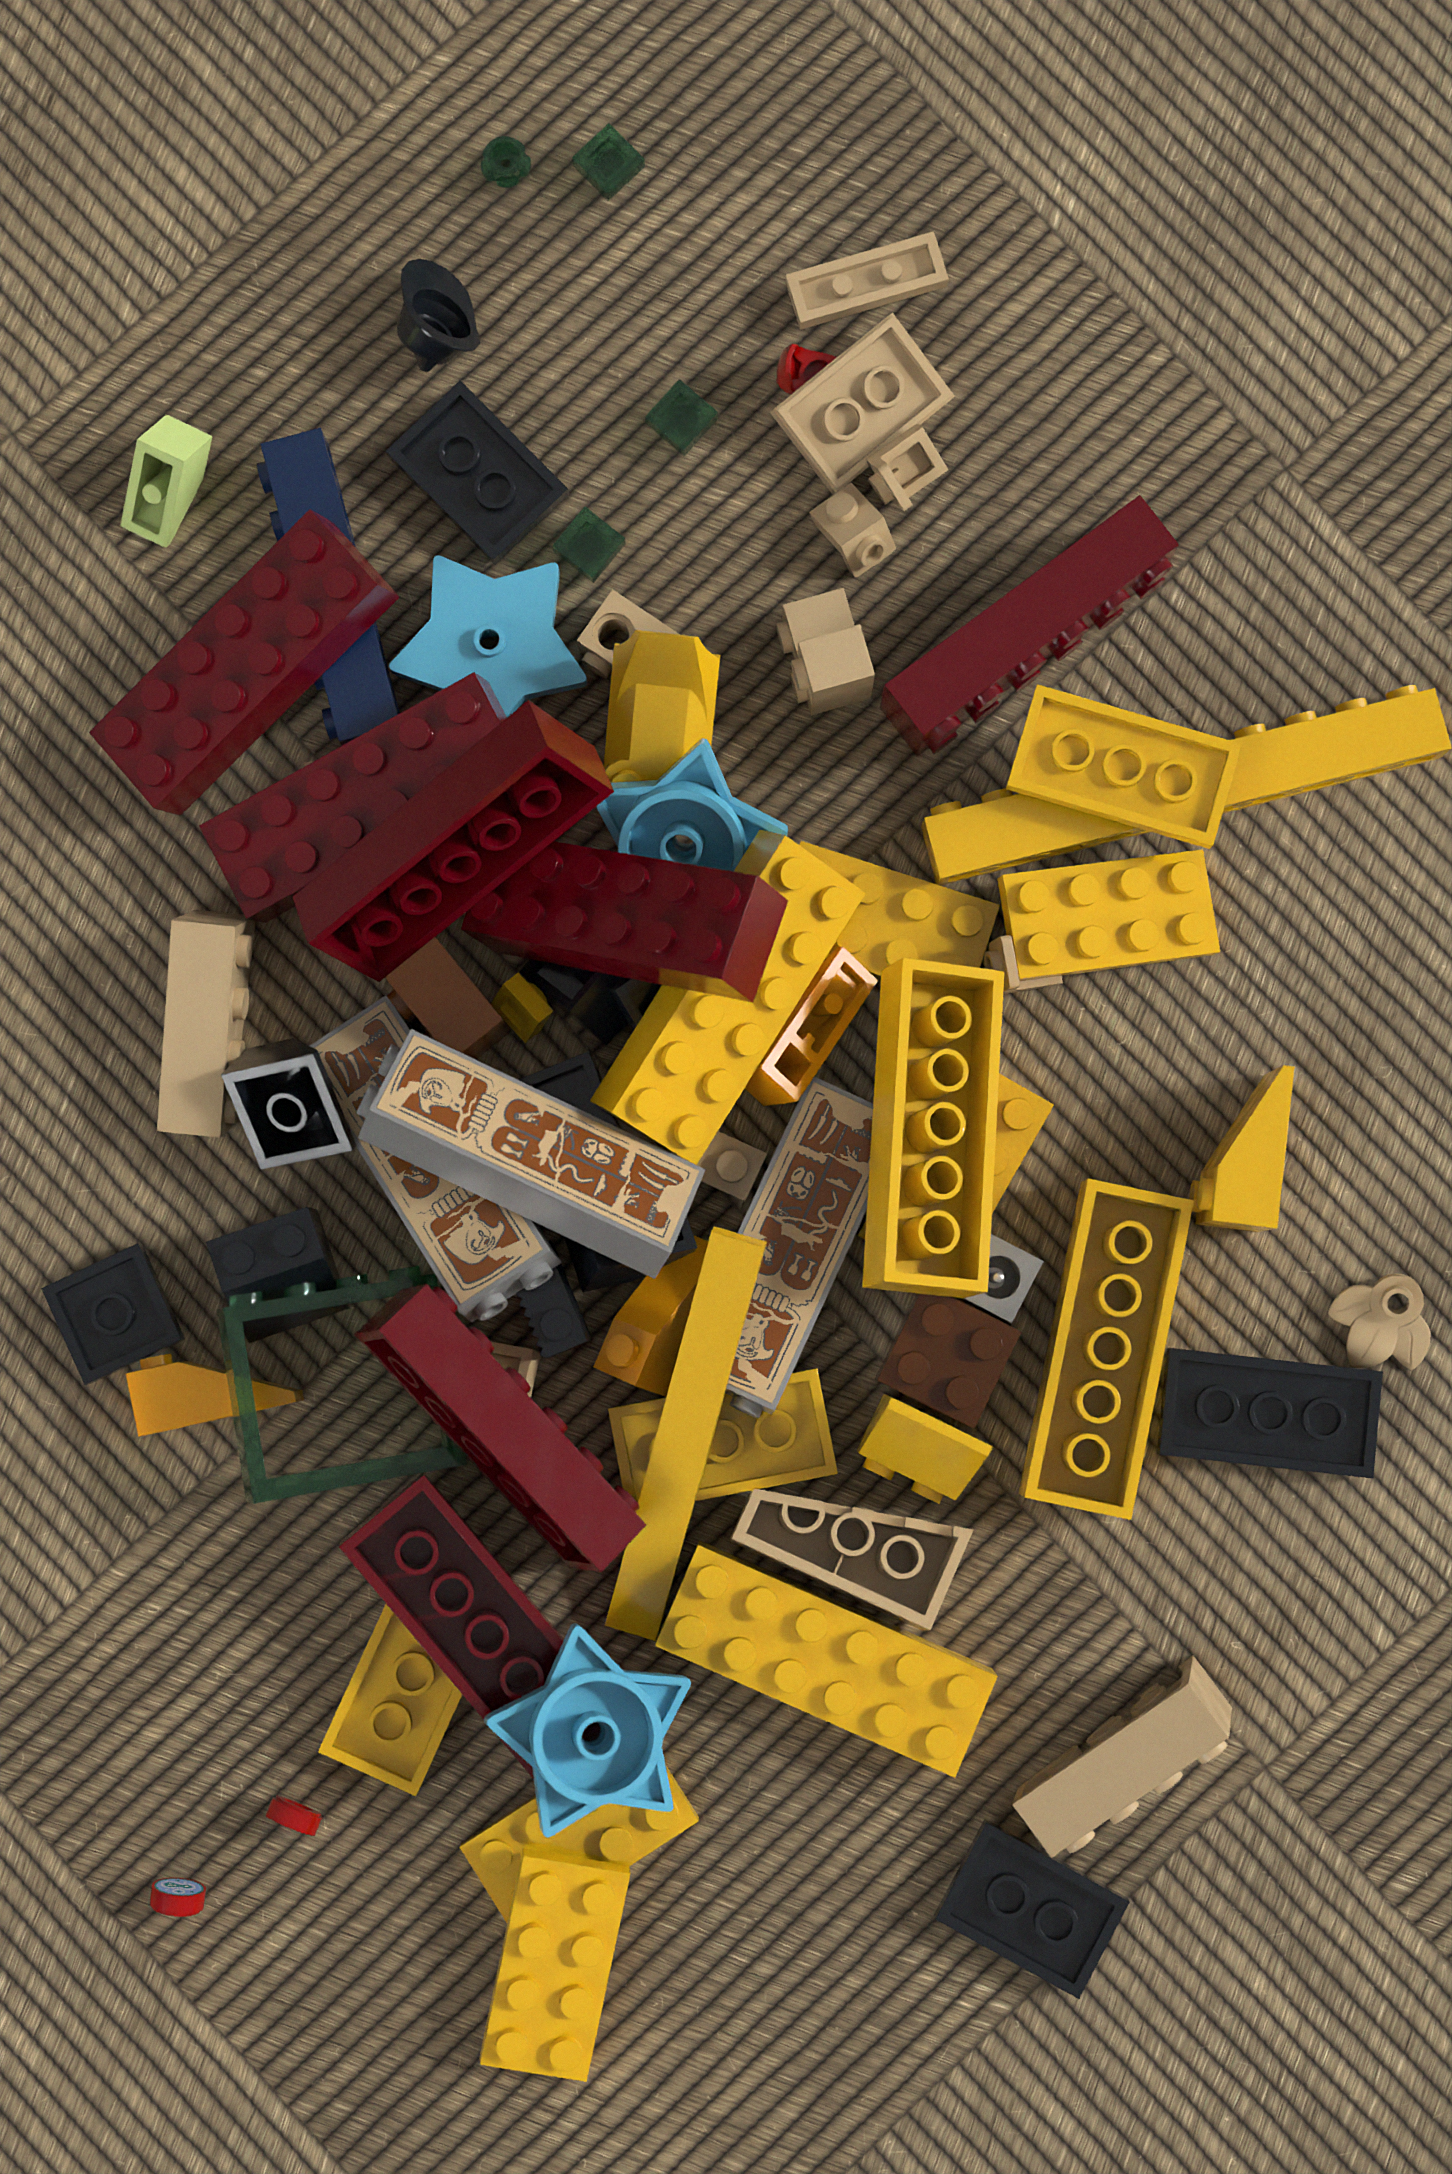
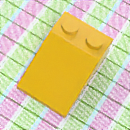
(1245, 1173)
(922, 1449)

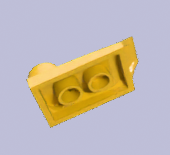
(658, 703)

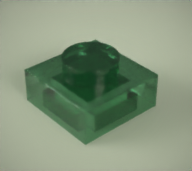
(608, 161)
(681, 417)
(589, 544)

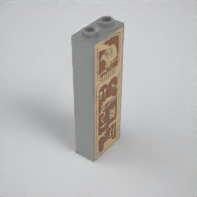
(529, 1152)
(808, 1217)
(469, 1242)

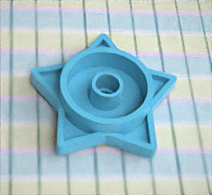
(473, 607)
(688, 802)
(625, 1759)

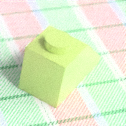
(164, 479)

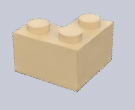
(828, 651)

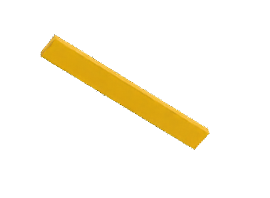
(686, 1431)

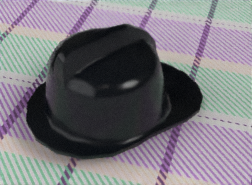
(435, 315)

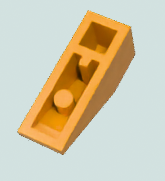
(812, 1029)
(651, 1325)
(191, 1393)

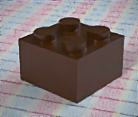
(445, 1000)
(948, 1356)

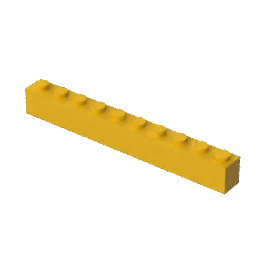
(1271, 766)

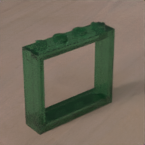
(299, 1299)

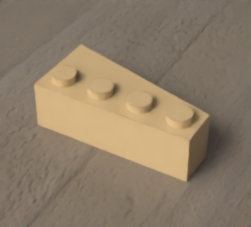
(203, 1020)
(864, 1554)
(1126, 1761)

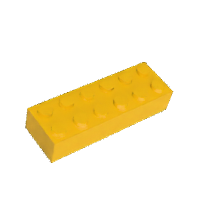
(702, 1048)
(933, 1129)
(1106, 1348)
(827, 1658)

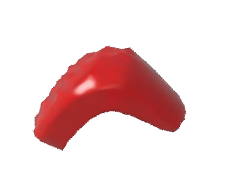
(798, 366)

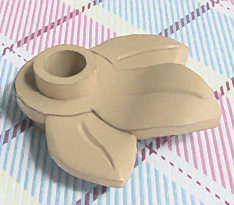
(1379, 1330)

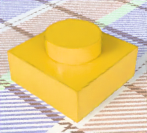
(522, 1007)

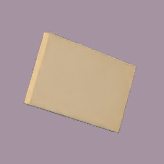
(861, 403)

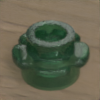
(499, 150)

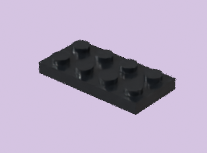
(1270, 1413)

